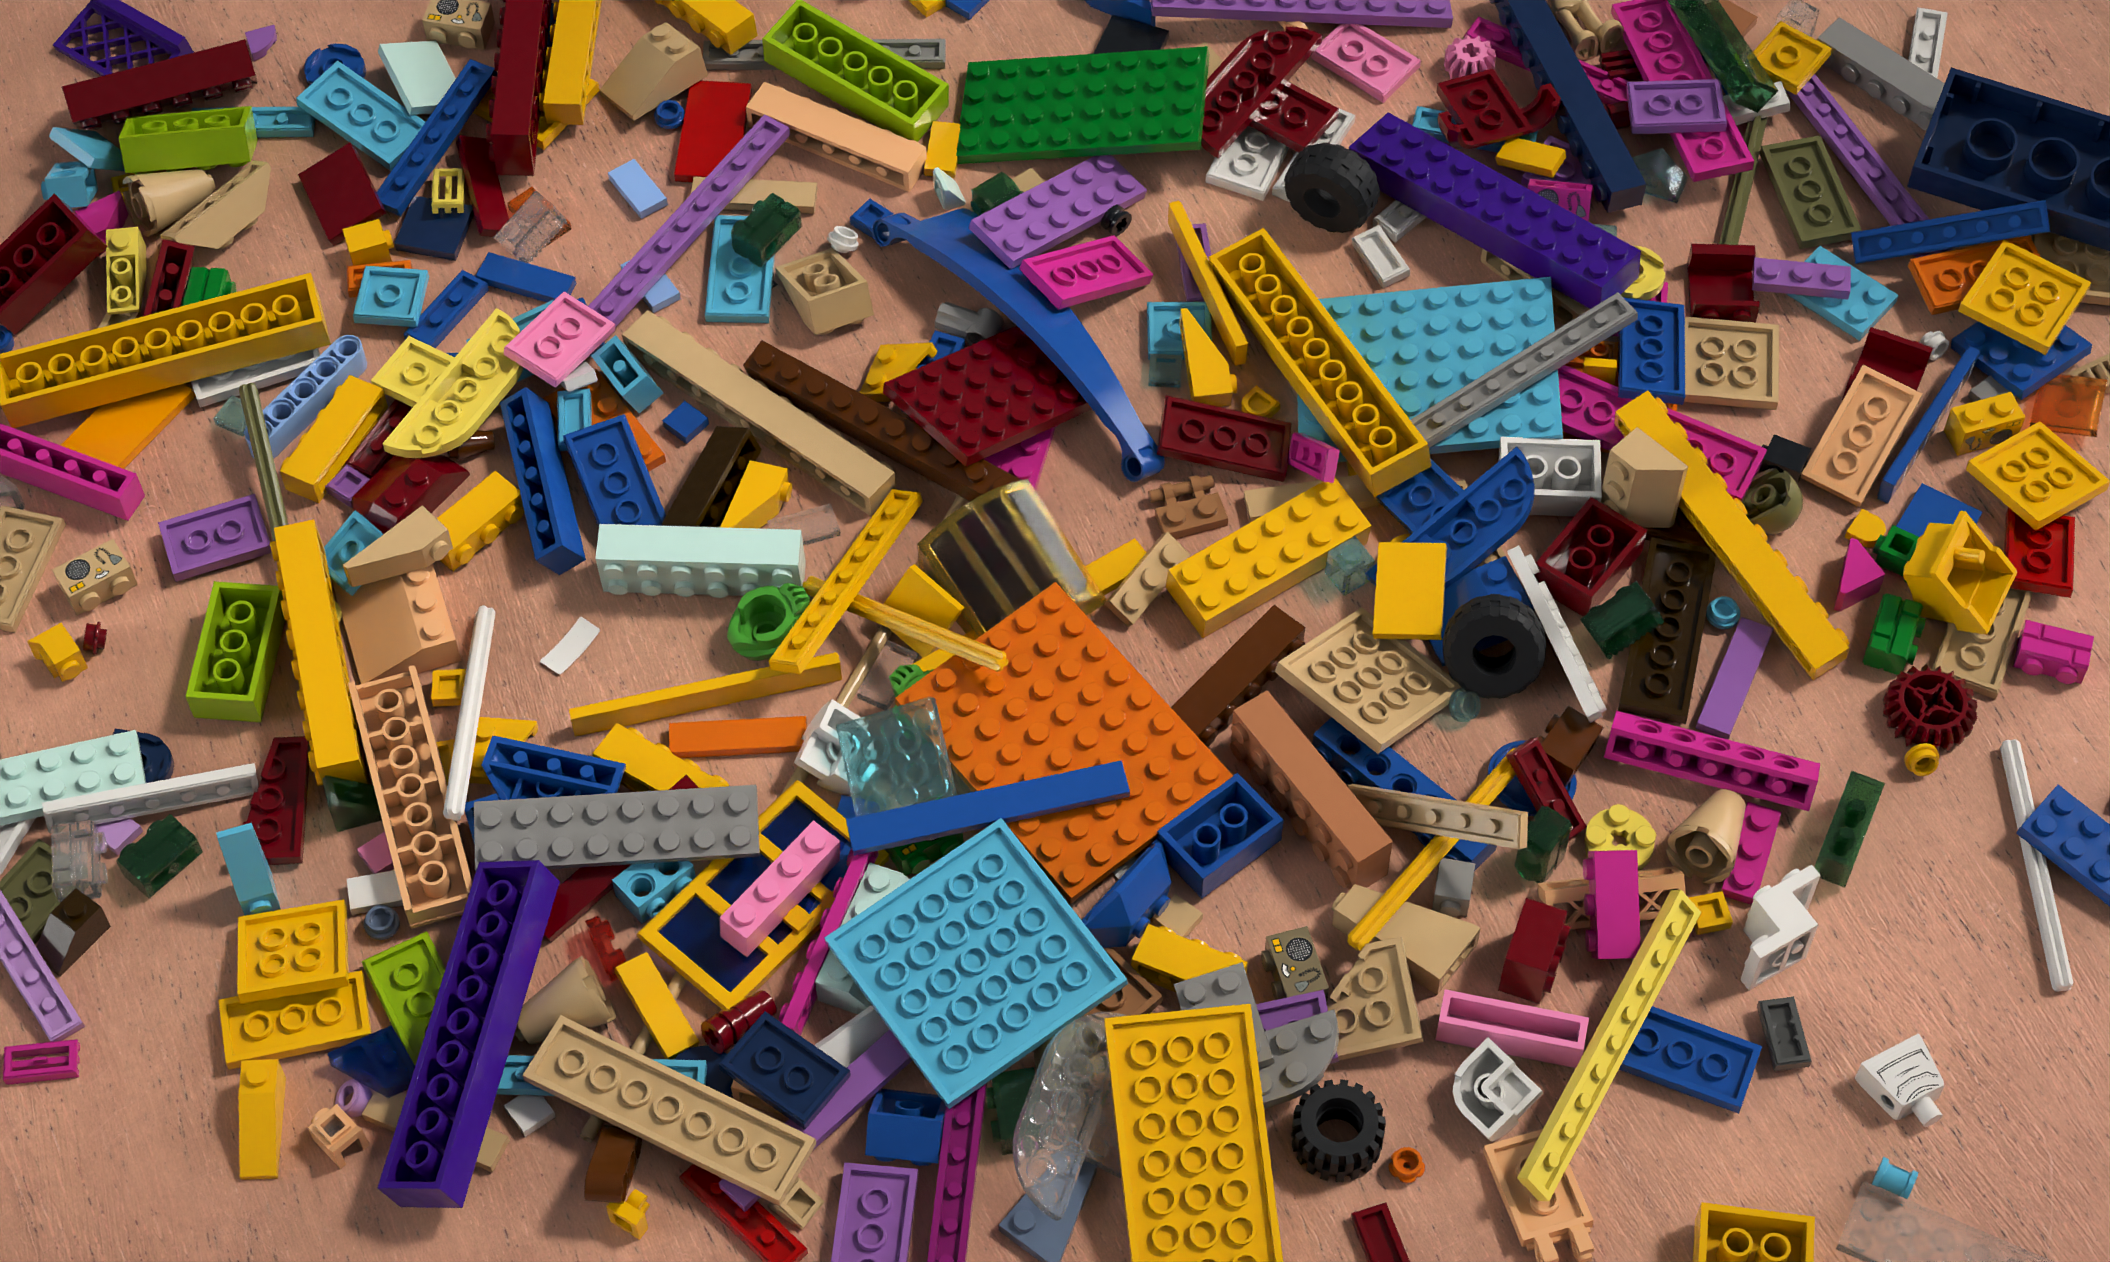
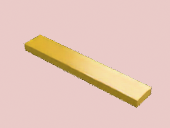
(1207, 283)

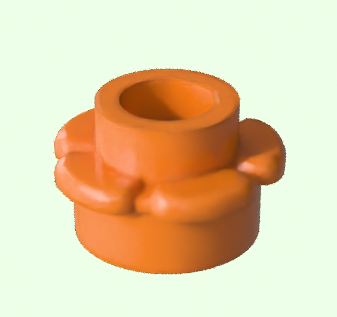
(1411, 1157)

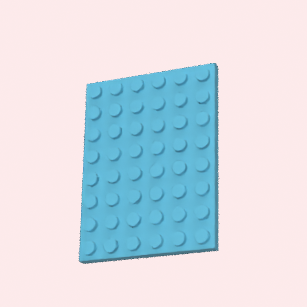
(1443, 339)

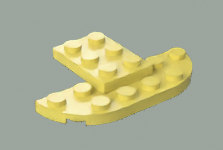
(448, 392)

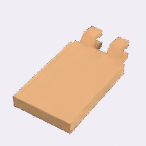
(1540, 1222)

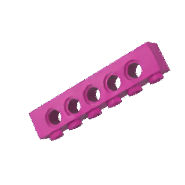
(1712, 761)

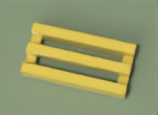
(448, 202)

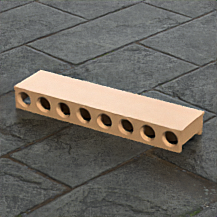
(412, 796)

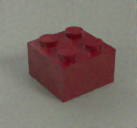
(1535, 951)

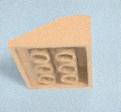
(398, 625)

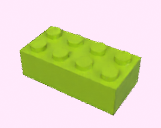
(188, 140)
(236, 652)

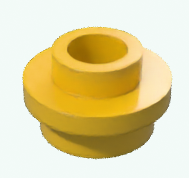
(1922, 759)

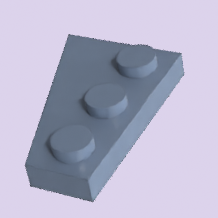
(1041, 1234)

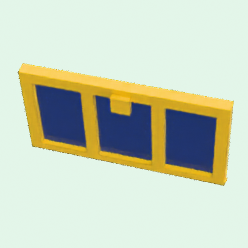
(689, 925)

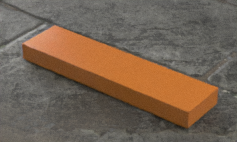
(737, 736)

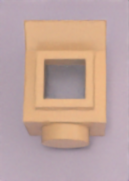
(335, 1132)

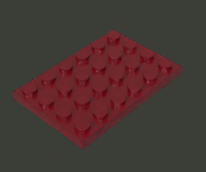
(987, 396)

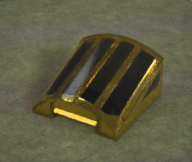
(1002, 555)

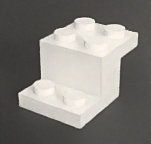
(1780, 926)

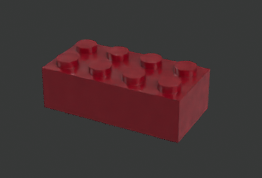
(43, 260)

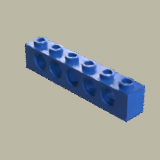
(1397, 775)

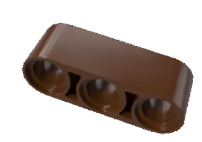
(612, 1165)

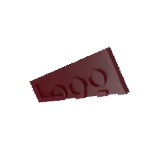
(281, 801)

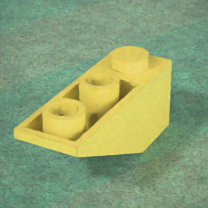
(125, 270)

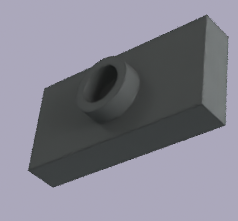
(1784, 1034)

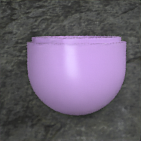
(360, 1099)

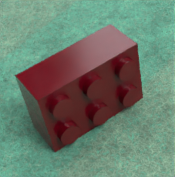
(1590, 556)

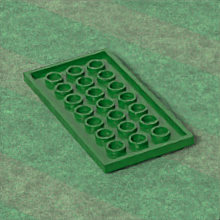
(1083, 105)

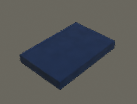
(784, 1070)

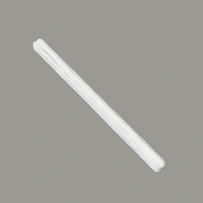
(469, 714)
(2037, 870)

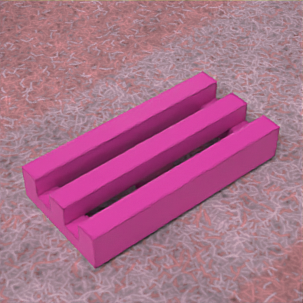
(41, 1067)

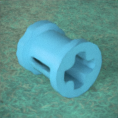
(1894, 1179)

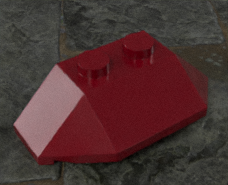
(406, 486)

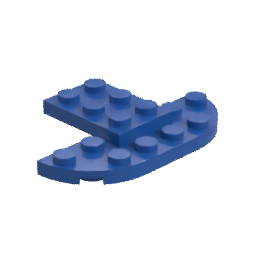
(1467, 520)

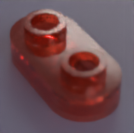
(601, 937)

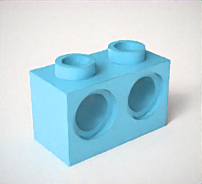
(71, 182)
(651, 878)

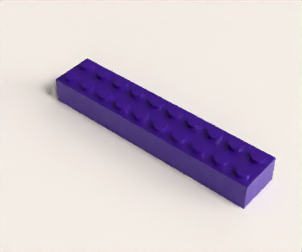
(1497, 212)
(469, 1035)

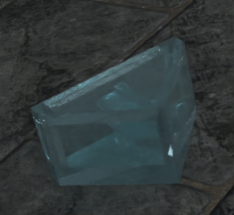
(1661, 175)

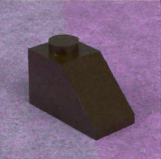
(71, 931)

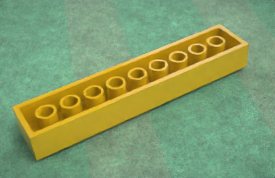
(161, 350)
(1320, 363)

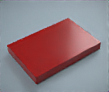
(2041, 556)

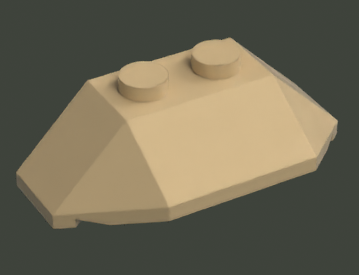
(226, 210)

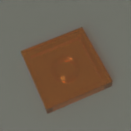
(2070, 405)

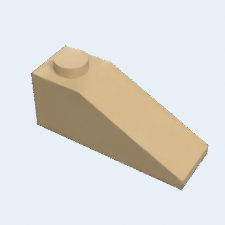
(403, 549)

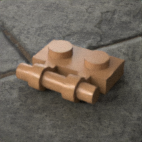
(1192, 515)

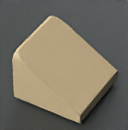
(799, 1204)

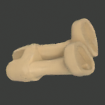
(1598, 34)

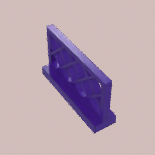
(132, 21)

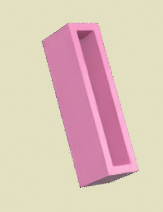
(779, 888)
(1513, 1027)

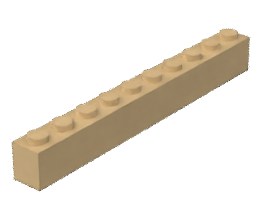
(752, 405)

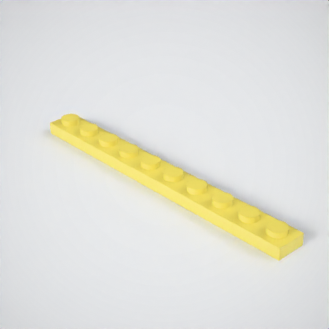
(1609, 1046)

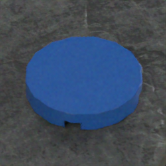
(323, 59)

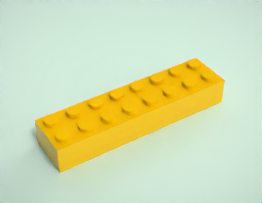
(317, 653)

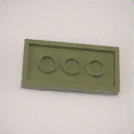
(1809, 191)

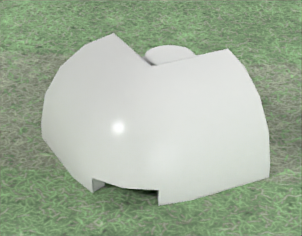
(822, 750)
(1493, 1090)

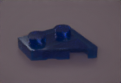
(376, 1062)

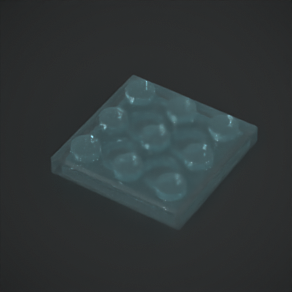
(896, 758)

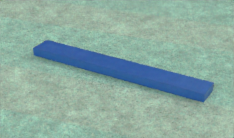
(986, 806)

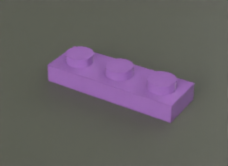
(1801, 278)

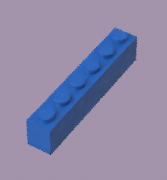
(542, 481)

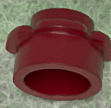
(94, 637)

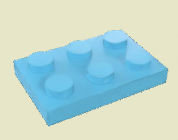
(1862, 309)

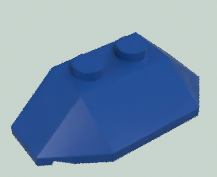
(539, 771)
(1132, 900)

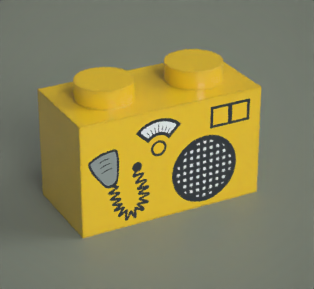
(1983, 423)

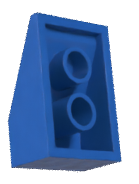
(1488, 579)

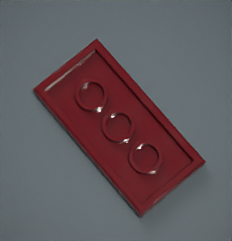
(1224, 438)

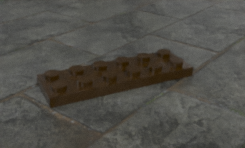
(1665, 660)

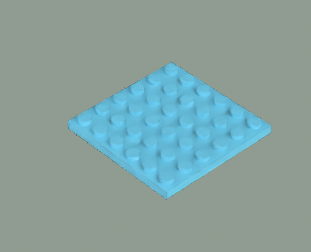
(975, 962)

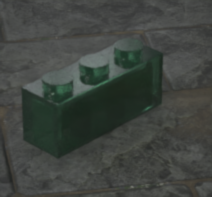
(1848, 828)

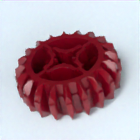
(1915, 693)

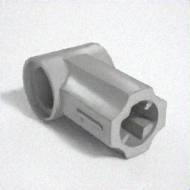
(968, 323)

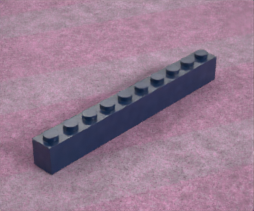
(1580, 112)

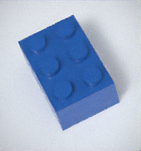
(1220, 835)

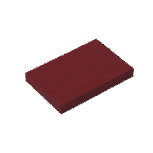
(341, 192)

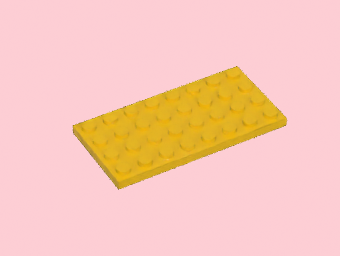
(1192, 1136)

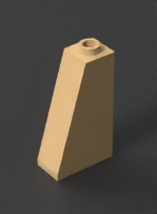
(1431, 940)

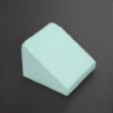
(947, 190)

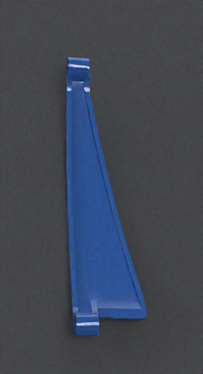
(1054, 331)

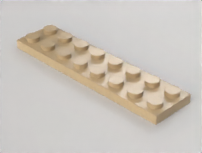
(670, 1110)

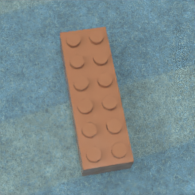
(1310, 793)

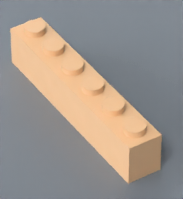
(840, 137)

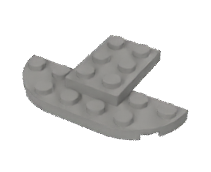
(1288, 1056)

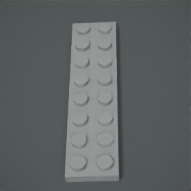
(620, 827)

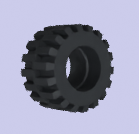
(1344, 1104)

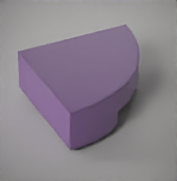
(261, 40)

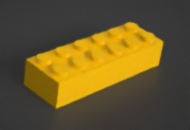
(1265, 556)

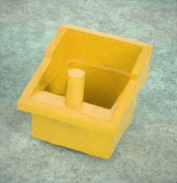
(1959, 575)

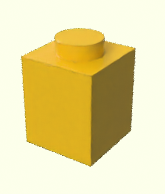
(368, 243)

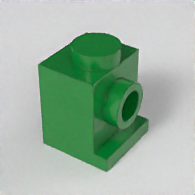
(1895, 549)

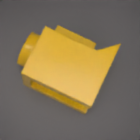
(58, 653)

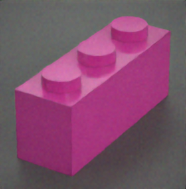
(1612, 904)

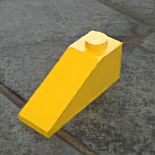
(1205, 365)
(758, 496)
(260, 1118)

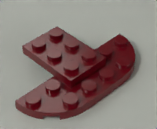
(1255, 92)

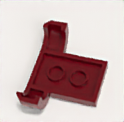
(1488, 112)

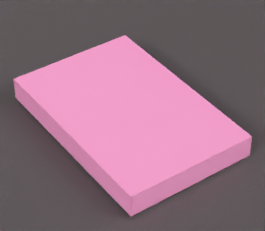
(1366, 60)
(559, 339)

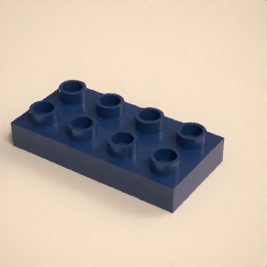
(2016, 147)

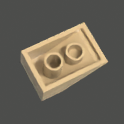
(654, 71)
(826, 291)

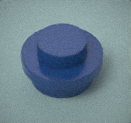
(669, 114)

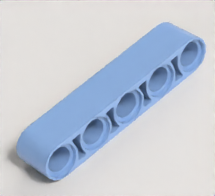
(310, 392)

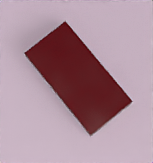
(1379, 1235)

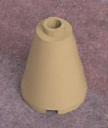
(165, 197)
(1709, 838)
(573, 994)

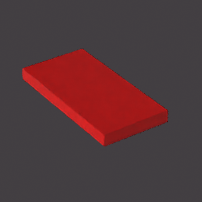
(711, 126)

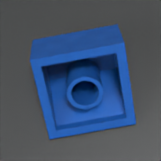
(905, 1127)

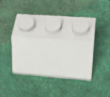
(1562, 470)

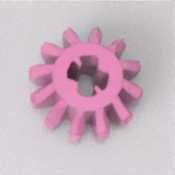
(1468, 57)

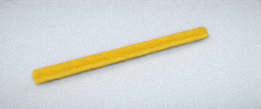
(919, 629)
(1424, 863)

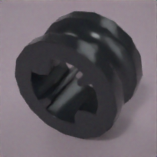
(1116, 220)

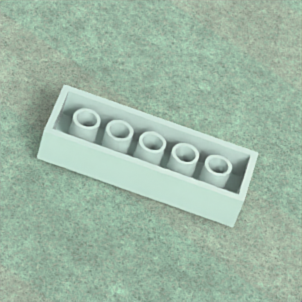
(697, 559)

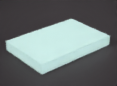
(418, 73)

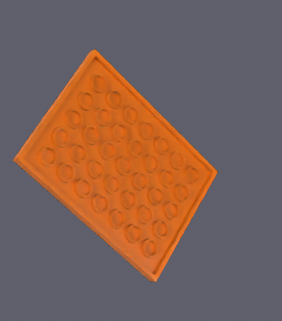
(1065, 708)

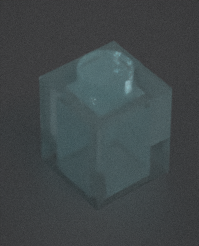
(1348, 565)

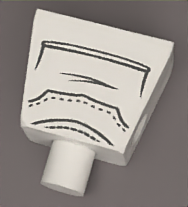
(1904, 1081)

